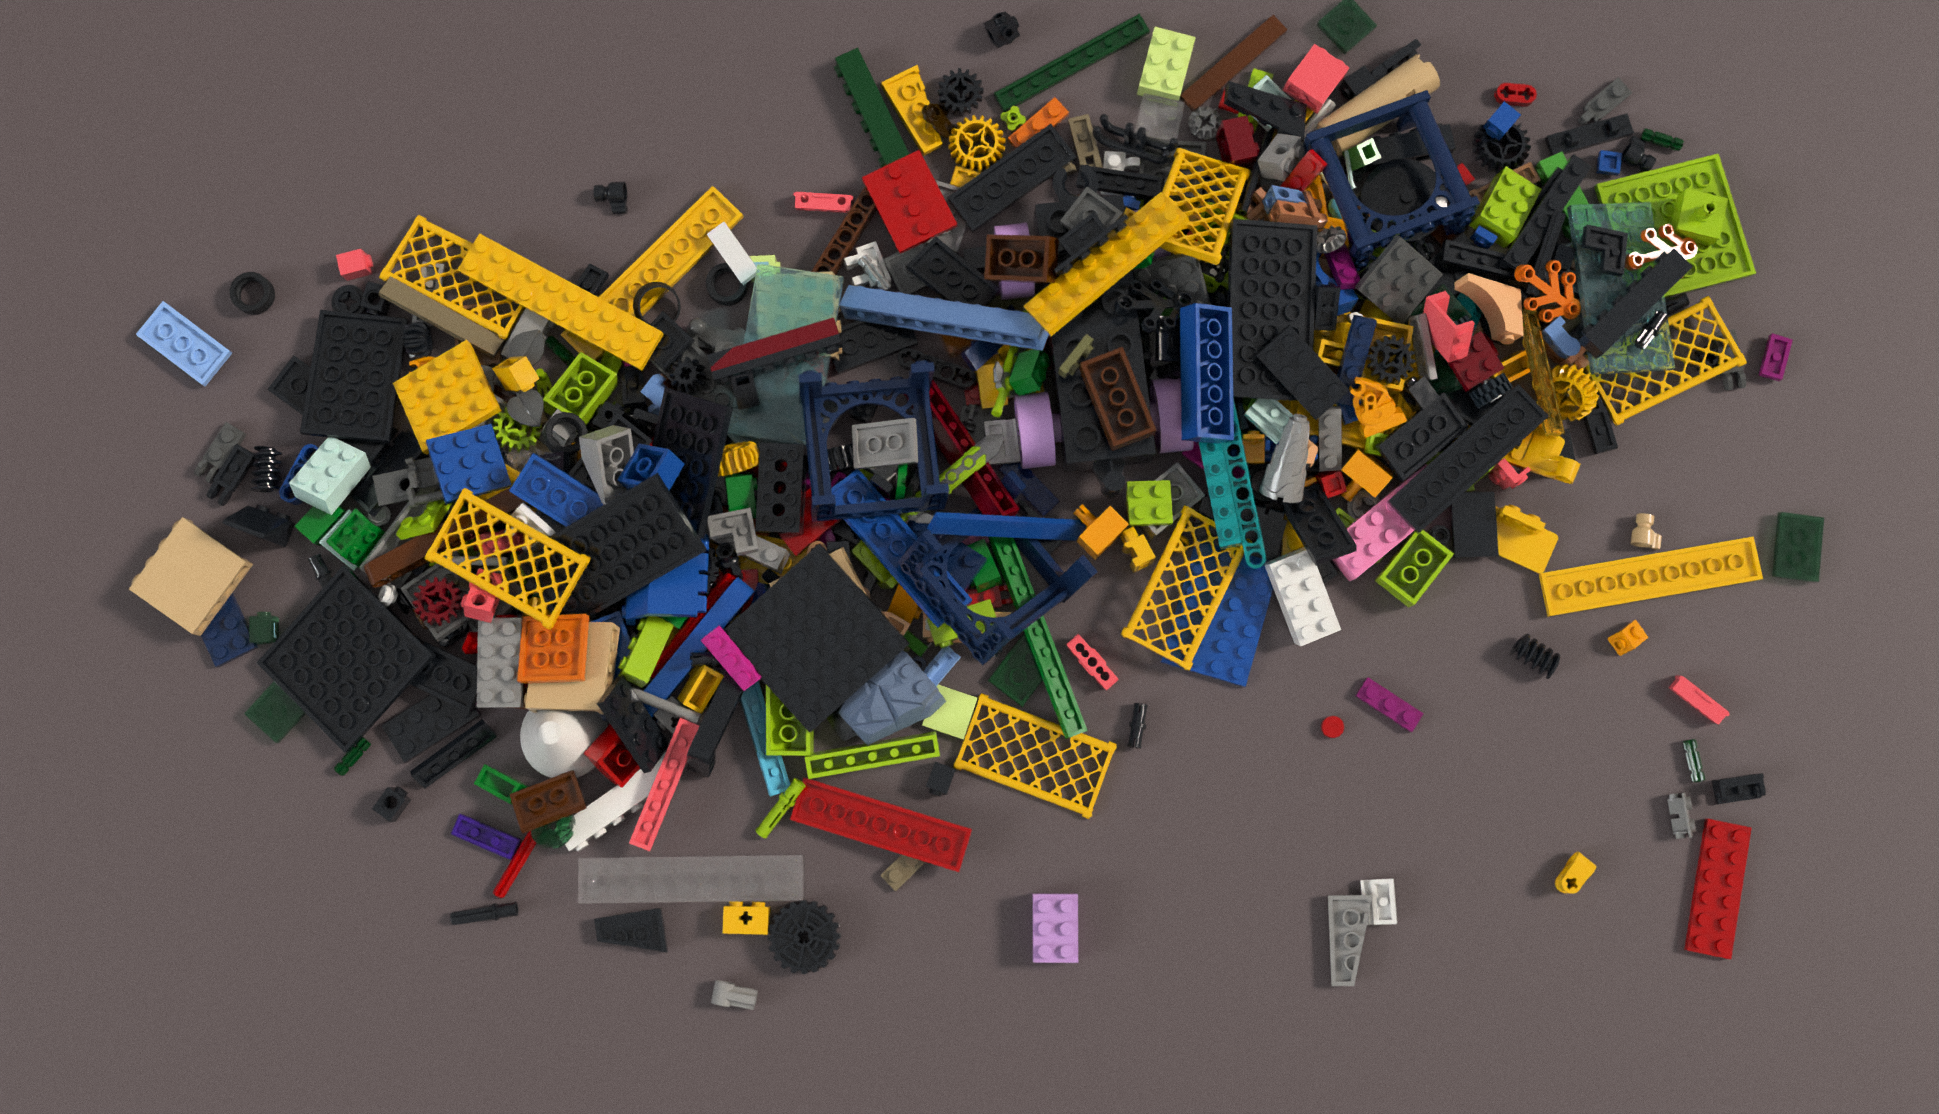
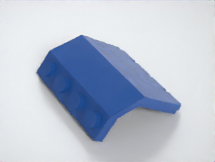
(672, 593)

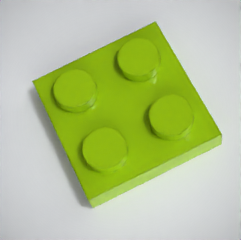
(1149, 503)

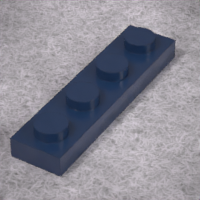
(1355, 354)

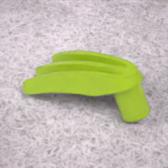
(543, 382)

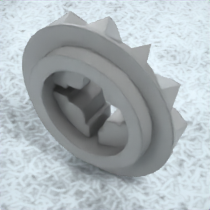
(1206, 131)
(1334, 239)
(1361, 496)

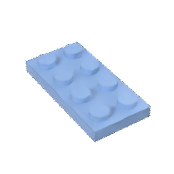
(184, 343)

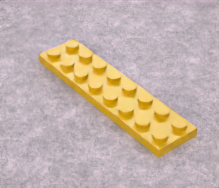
(1106, 264)

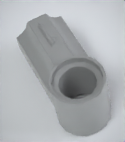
(728, 994)

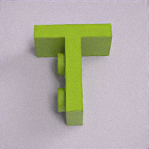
(873, 565)

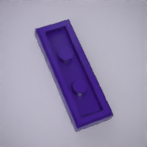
(486, 836)

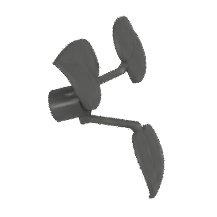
(528, 405)

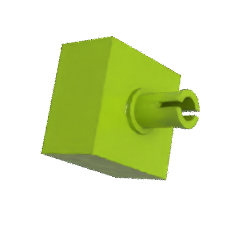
(1699, 216)

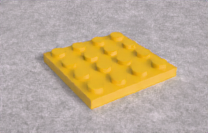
(447, 395)

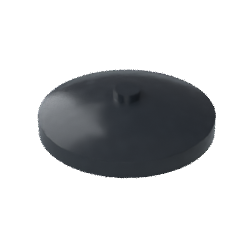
(1400, 189)

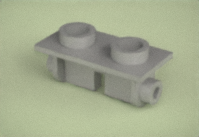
(1683, 823)

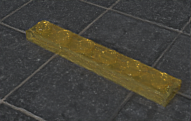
(1541, 373)

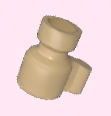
(1643, 535)

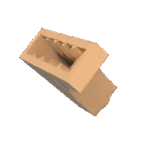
(1499, 304)

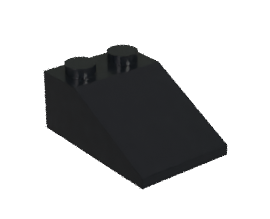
(262, 524)

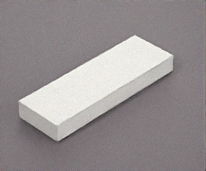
(733, 253)

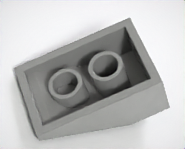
(605, 457)
(1183, 492)

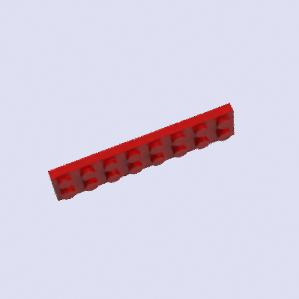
(881, 824)

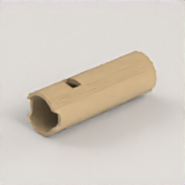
(1400, 83)

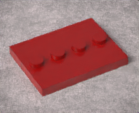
(909, 201)

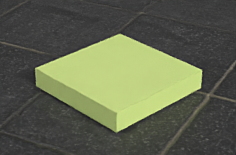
(954, 714)

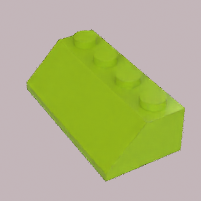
(784, 731)

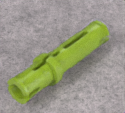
(786, 801)

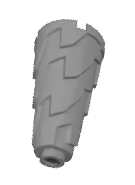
(1287, 468)

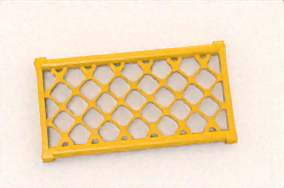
(1238, 180)
(422, 222)
(1738, 361)
(467, 495)
(1127, 632)
(960, 764)

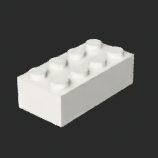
(1302, 597)

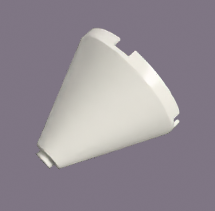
(557, 739)

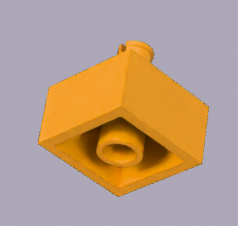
(1366, 473)
(1100, 530)

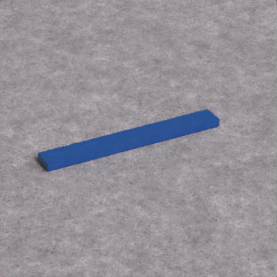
(1005, 526)

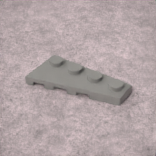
(1347, 931)

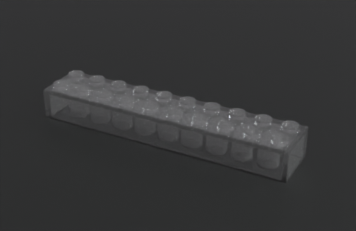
(691, 879)

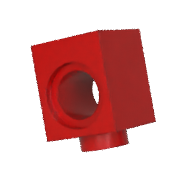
(1331, 482)

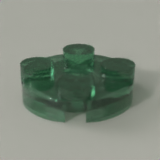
(554, 838)

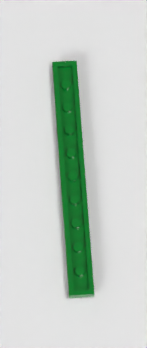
(1039, 638)

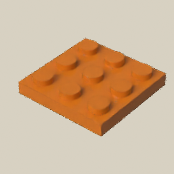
(553, 653)

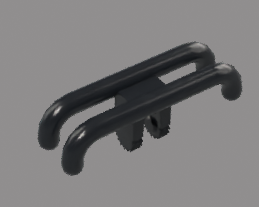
(1134, 141)

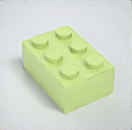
(1166, 64)

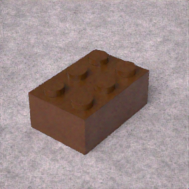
(1021, 258)

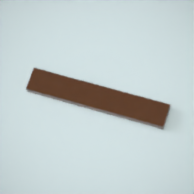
(1233, 63)

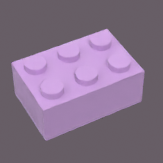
(1055, 927)

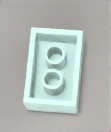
(330, 475)

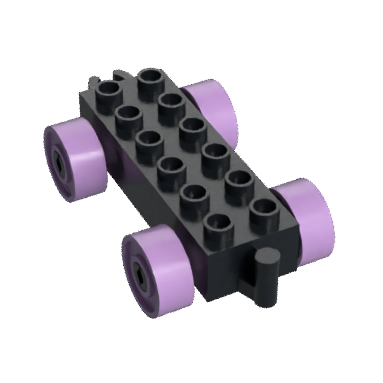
(1076, 420)

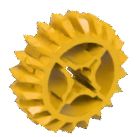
(963, 134)
(1582, 391)
(739, 458)

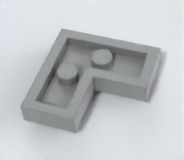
(735, 524)

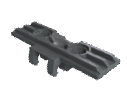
(420, 474)

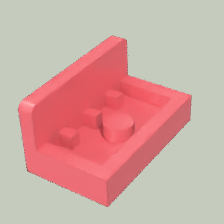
(1505, 475)
(503, 542)

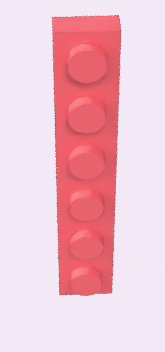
(664, 785)

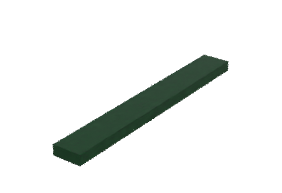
(1072, 63)

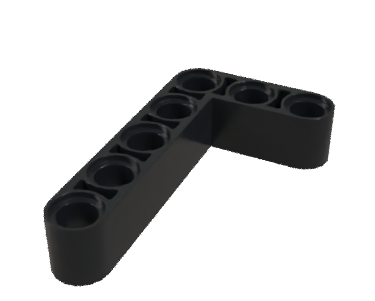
(702, 751)

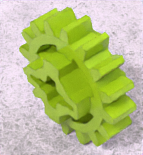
(514, 437)

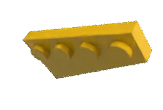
(908, 98)

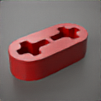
(1515, 93)

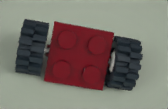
(1477, 369)

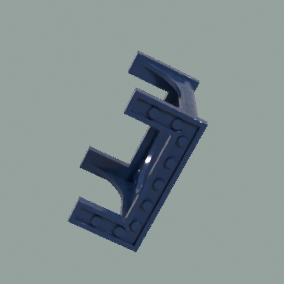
(1362, 240)
(917, 388)
(1003, 629)

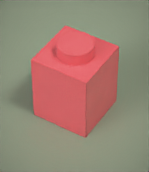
(354, 264)

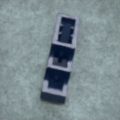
(981, 351)

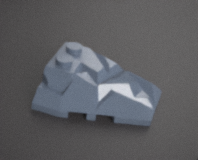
(891, 700)

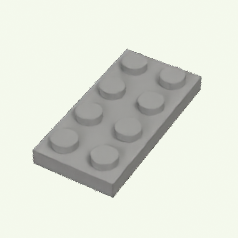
(499, 663)

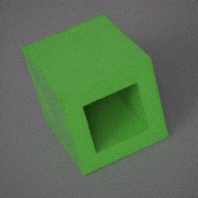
(1363, 154)

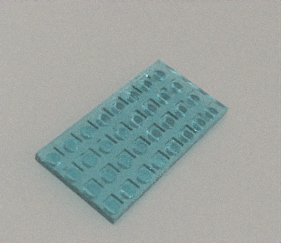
(1600, 289)
(780, 303)

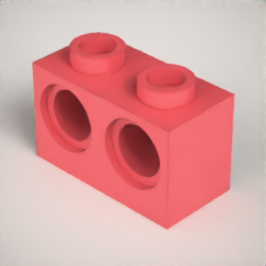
(477, 595)

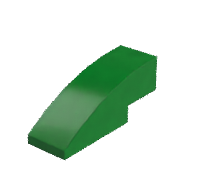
(498, 783)

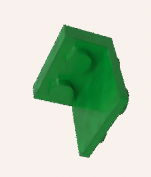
(355, 537)

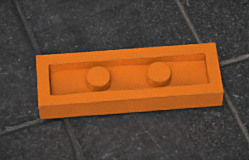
(1051, 113)

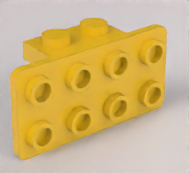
(1524, 538)

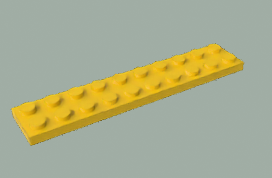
(665, 260)
(560, 302)
(1650, 576)

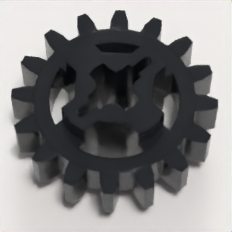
(970, 91)
(1384, 351)

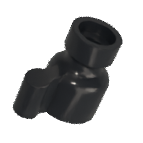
(1635, 155)
(616, 194)
(728, 560)

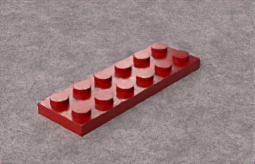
(1718, 888)

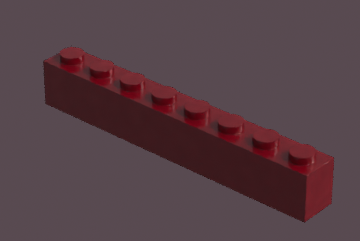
(955, 441)

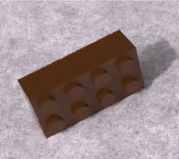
(1117, 398)

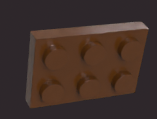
(547, 801)

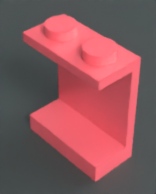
(1315, 78)
(1447, 337)

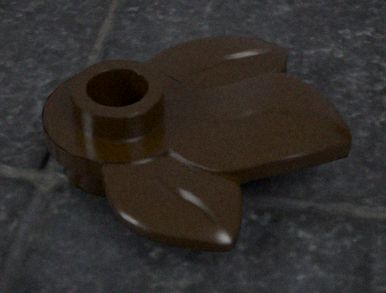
(937, 117)

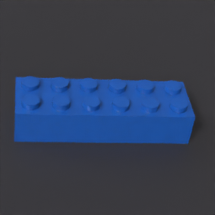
(1206, 373)

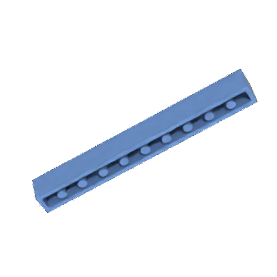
(943, 317)

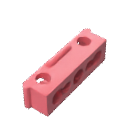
(823, 202)
(1100, 662)
(1698, 699)

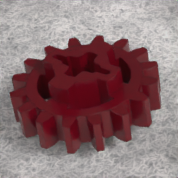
(434, 592)

